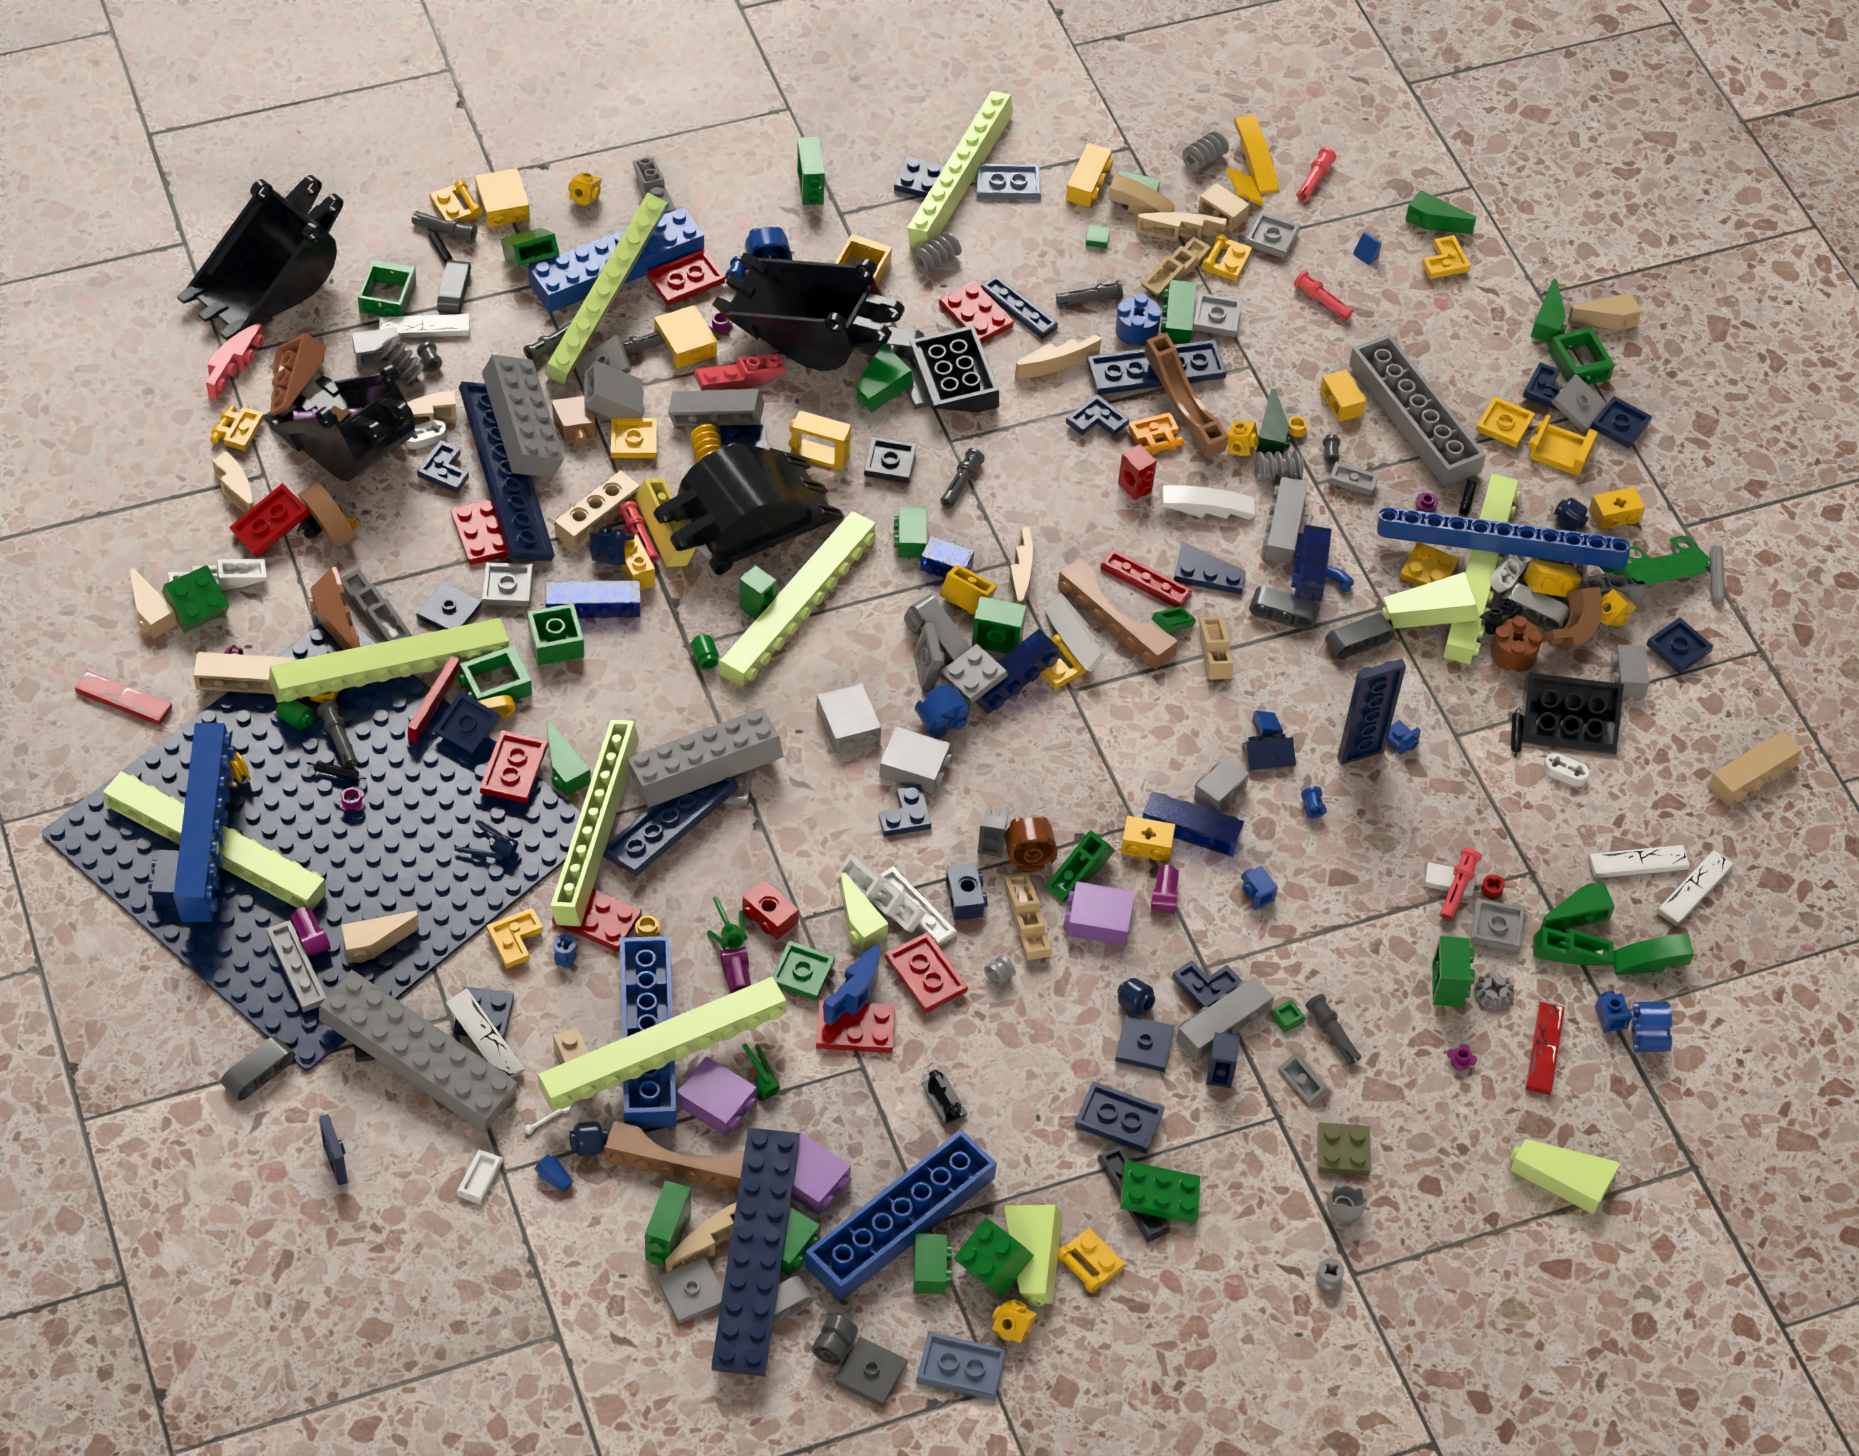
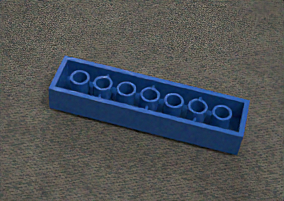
(572, 274)
(203, 823)
(645, 1003)
(891, 1219)

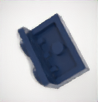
(608, 545)
(1269, 753)

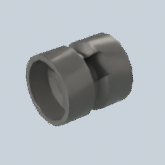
(833, 1341)

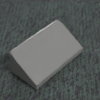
(1304, 1079)

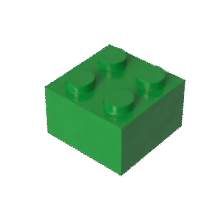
(195, 598)
(998, 625)
(555, 634)
(1452, 971)
(993, 1256)

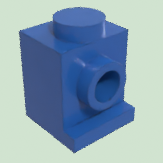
(1259, 887)
(1613, 1011)

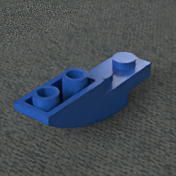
(856, 989)

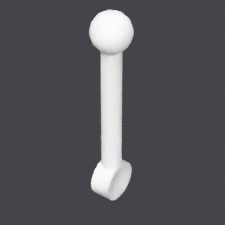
(529, 1129)

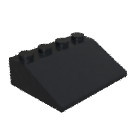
(956, 371)
(1571, 713)

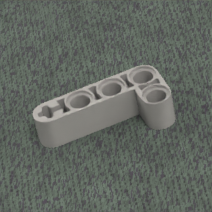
(930, 611)

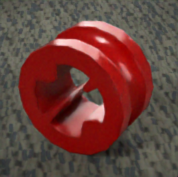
(1492, 893)

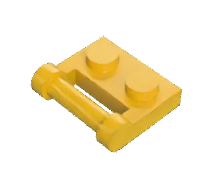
(449, 206)
(1233, 261)
(1060, 673)
(1095, 1256)

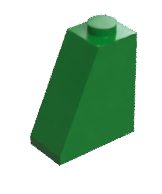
(883, 379)

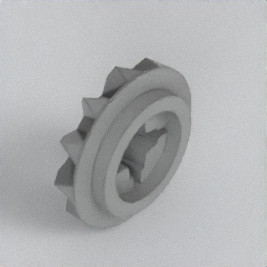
(1489, 997)

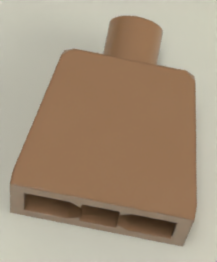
(574, 420)

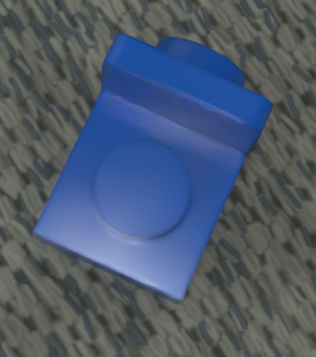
(1402, 738)

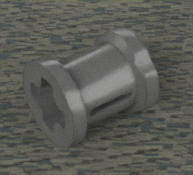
(428, 353)

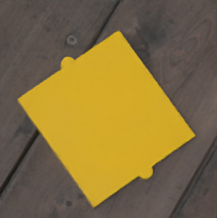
(1244, 186)

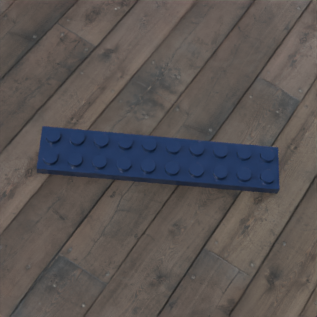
(511, 493)
(756, 1252)

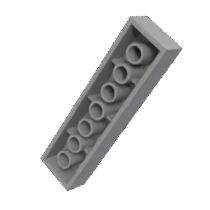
(1417, 410)
(418, 1051)

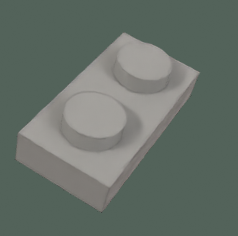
(1353, 479)

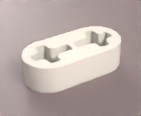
(426, 435)
(1566, 769)

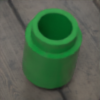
(705, 651)
(295, 713)

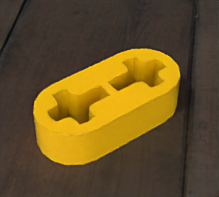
(501, 704)

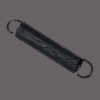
(439, 246)
(1468, 496)
(1516, 734)
(336, 770)

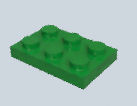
(1160, 1192)

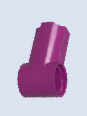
(1165, 895)
(310, 935)
(736, 966)

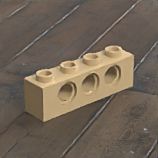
(595, 510)

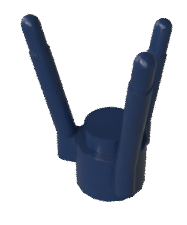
(503, 845)

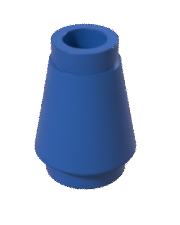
(554, 1173)

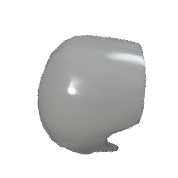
(1346, 1203)

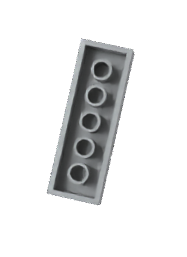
(522, 416)
(705, 757)

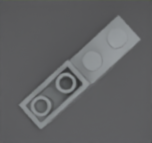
(652, 181)

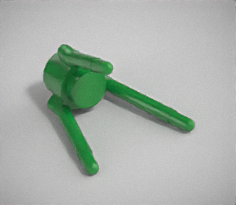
(731, 934)
(765, 1082)

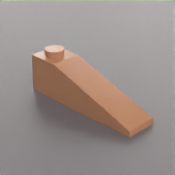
(294, 367)
(332, 611)

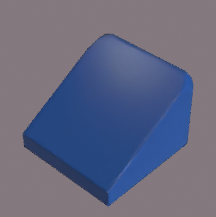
(1367, 248)
(1266, 723)

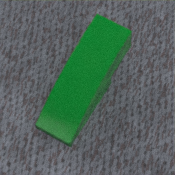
(1572, 947)
(1653, 954)

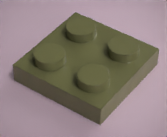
(1343, 1149)

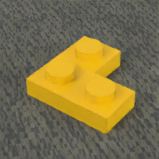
(1449, 260)
(509, 933)

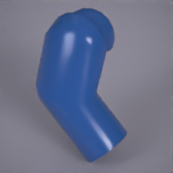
(1340, 575)

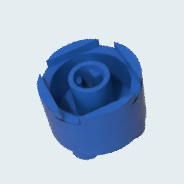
(768, 243)
(1137, 319)
(943, 710)
(1651, 1026)

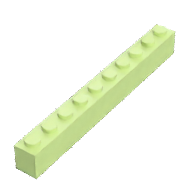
(960, 169)
(605, 289)
(1481, 564)
(797, 599)
(385, 660)
(594, 824)
(240, 855)
(661, 1044)

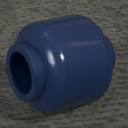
(1571, 514)
(1136, 996)
(588, 1138)

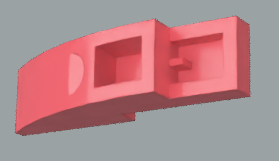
(232, 356)
(744, 374)

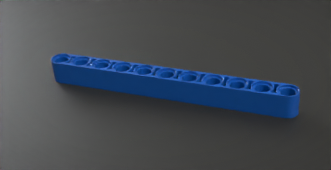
(1503, 537)

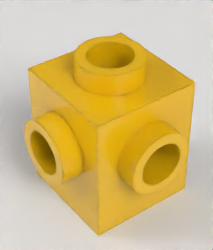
(584, 188)
(1242, 438)
(1616, 608)
(1013, 1321)

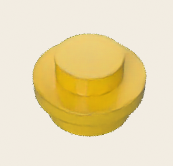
(1297, 426)
(647, 926)

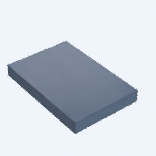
(1008, 181)
(961, 1366)

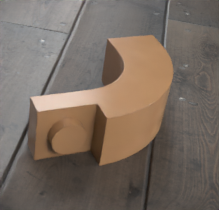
(327, 514)
(1583, 619)

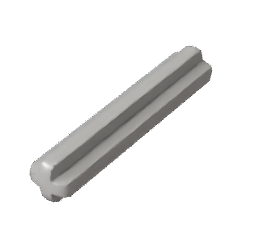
(1717, 574)

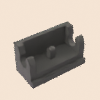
(993, 833)

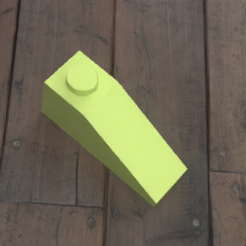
(863, 920)

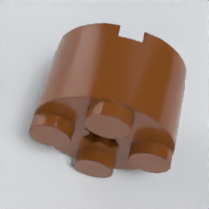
(1516, 644)
(1030, 843)

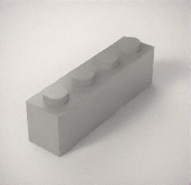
(716, 407)
(1286, 520)
(1229, 1014)

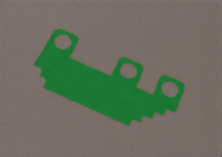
(1664, 568)

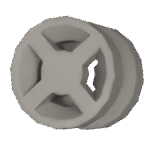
(1000, 970)
(1329, 1281)

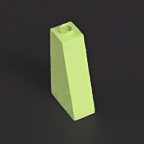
(1433, 604)
(1565, 1172)
(1038, 1231)

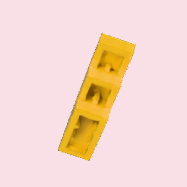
(1257, 154)

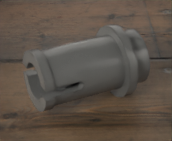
(1331, 444)

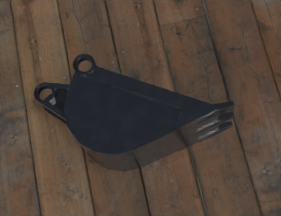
(268, 257)
(810, 308)
(360, 440)
(745, 503)

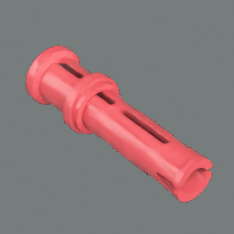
(1318, 169)
(1316, 291)
(635, 524)
(1463, 874)

